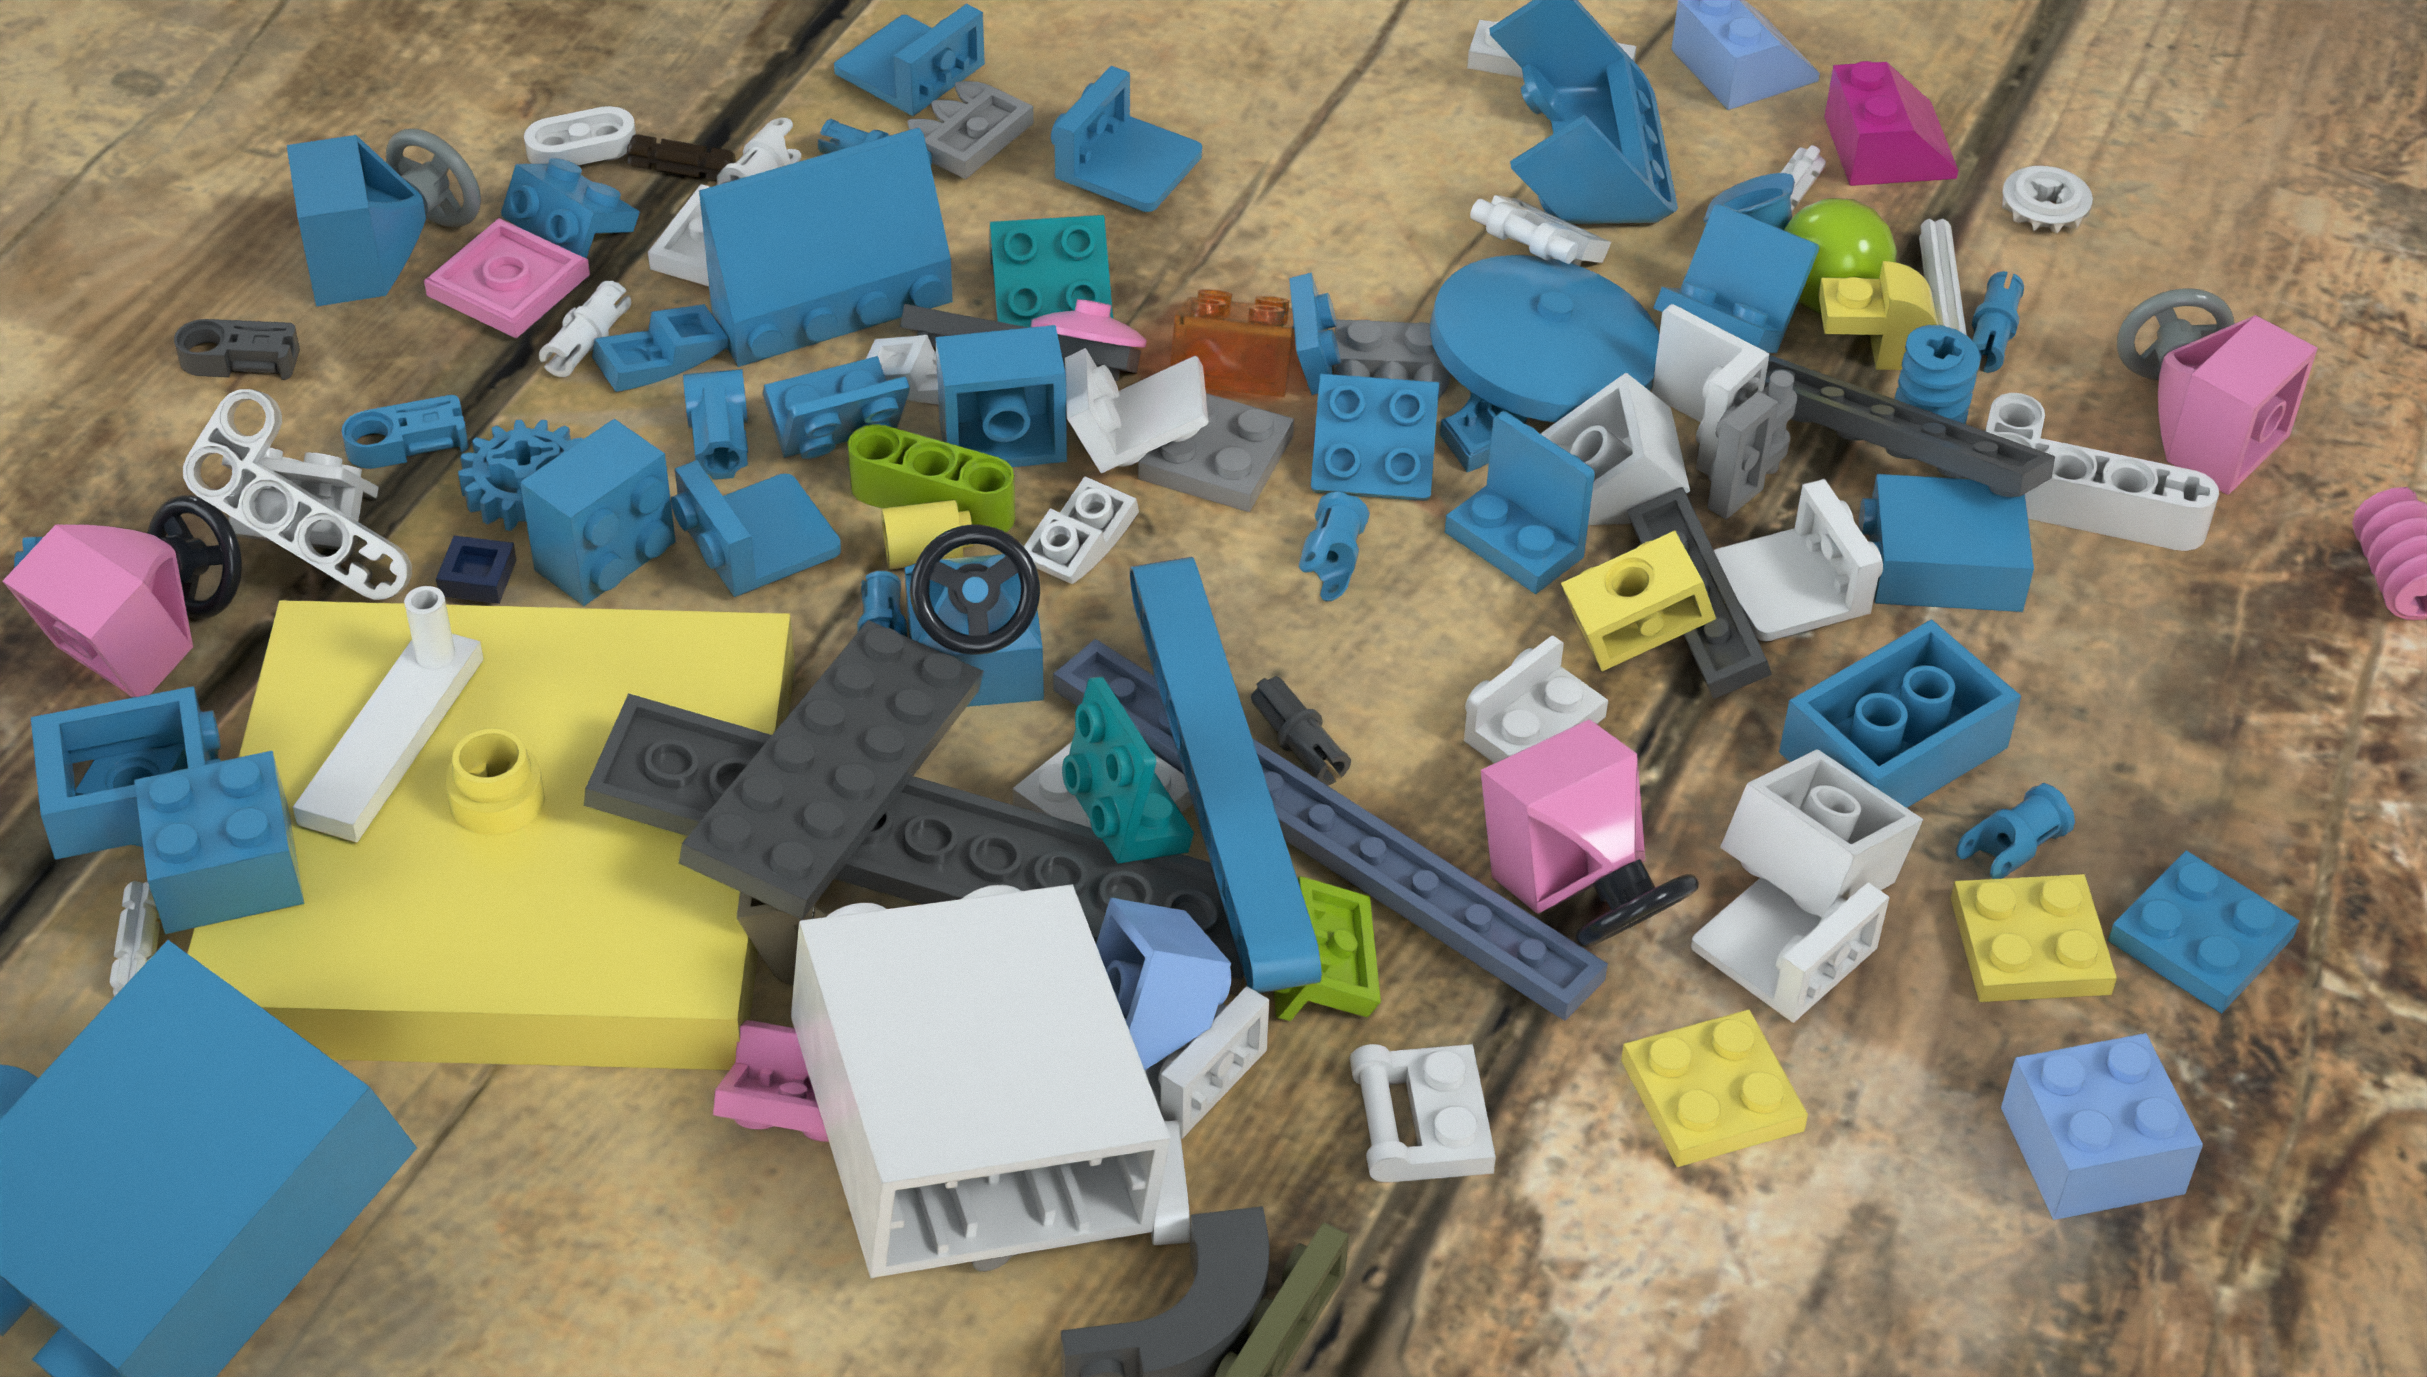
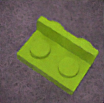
(1346, 953)

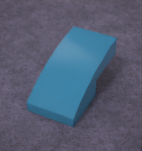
(672, 345)

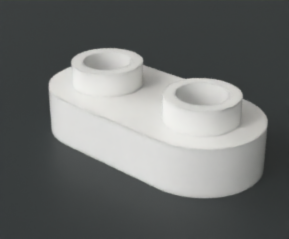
(580, 136)

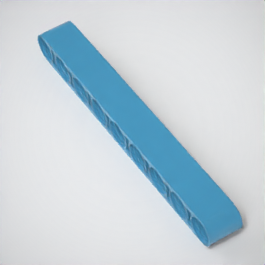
(1225, 778)

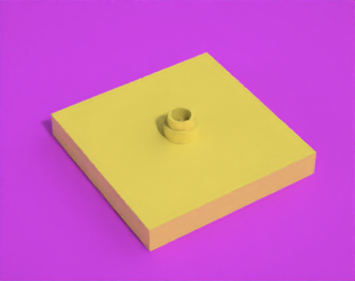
(484, 894)

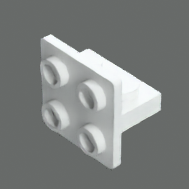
(319, 475)

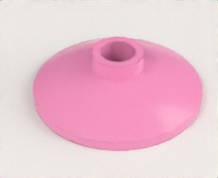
(1092, 322)

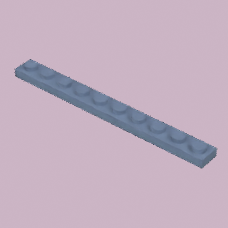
(1374, 855)

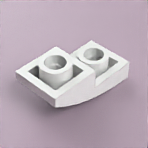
(1083, 532)

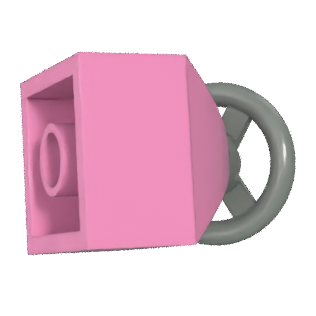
(2222, 386)

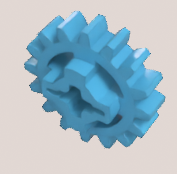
(494, 470)

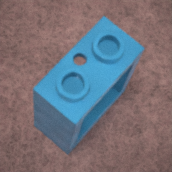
(103, 730)

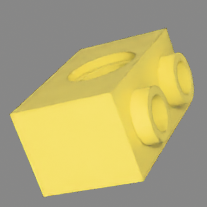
(1638, 600)

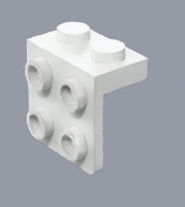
(1805, 574)

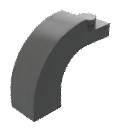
(1210, 1321)

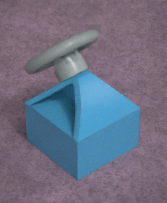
(367, 213)

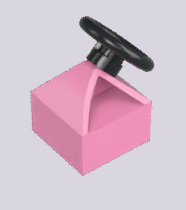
(126, 594)
(1572, 822)

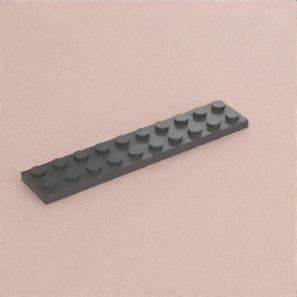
(927, 846)

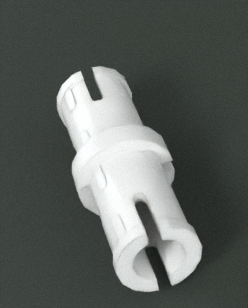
(583, 326)

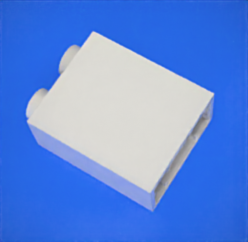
(976, 1078)

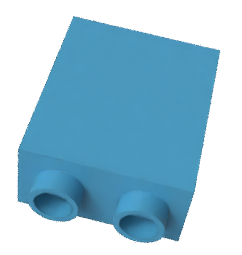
(179, 1177)

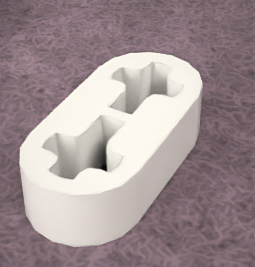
(1172, 1212)

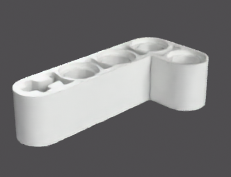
(2106, 489)
(303, 510)

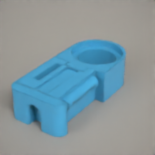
(408, 430)

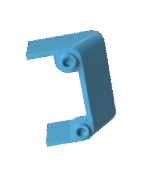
(1606, 125)

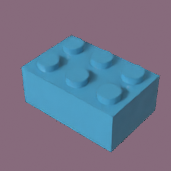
(1906, 715)

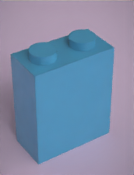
(1948, 543)

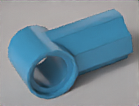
(717, 416)

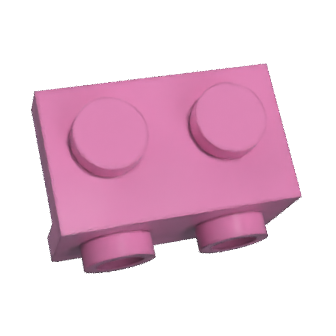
(769, 1083)

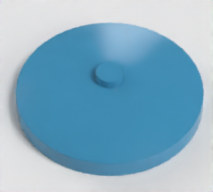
(1540, 334)

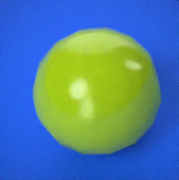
(1850, 243)

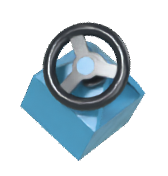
(981, 611)

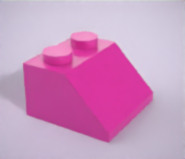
(1885, 127)

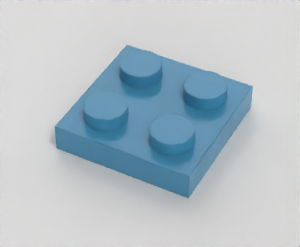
(2203, 931)

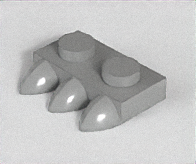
(973, 129)
(1389, 351)

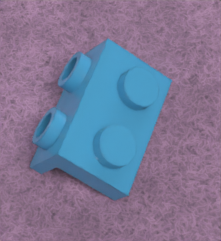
(564, 205)

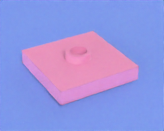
(507, 278)

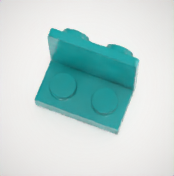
(1048, 266)
(1116, 782)

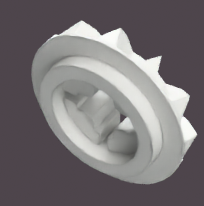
(2047, 184)

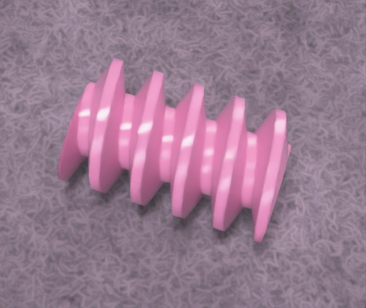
(2395, 544)

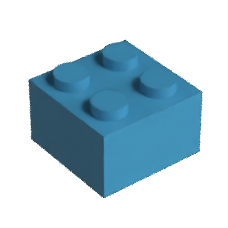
(1004, 394)
(598, 511)
(218, 842)

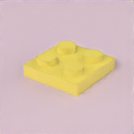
(2032, 938)
(1713, 1088)

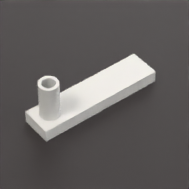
(392, 723)

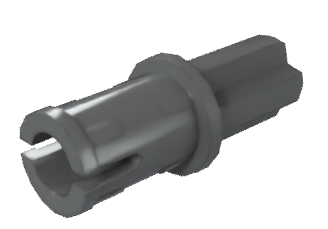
(1299, 729)

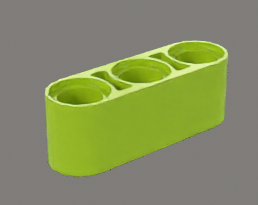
(910, 469)

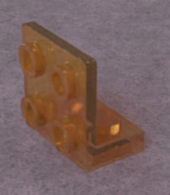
(1236, 342)

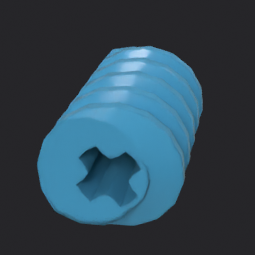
(1939, 371)

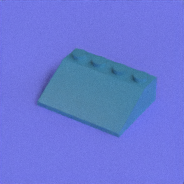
(825, 246)

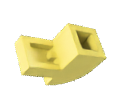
(1879, 308)

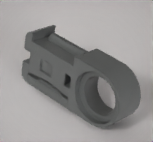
(240, 347)

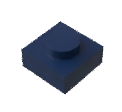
(476, 569)

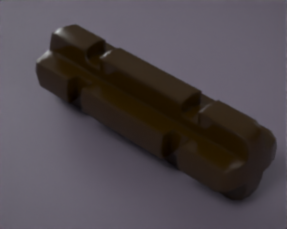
(677, 157)

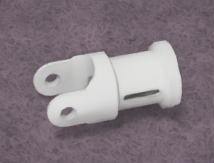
(762, 153)

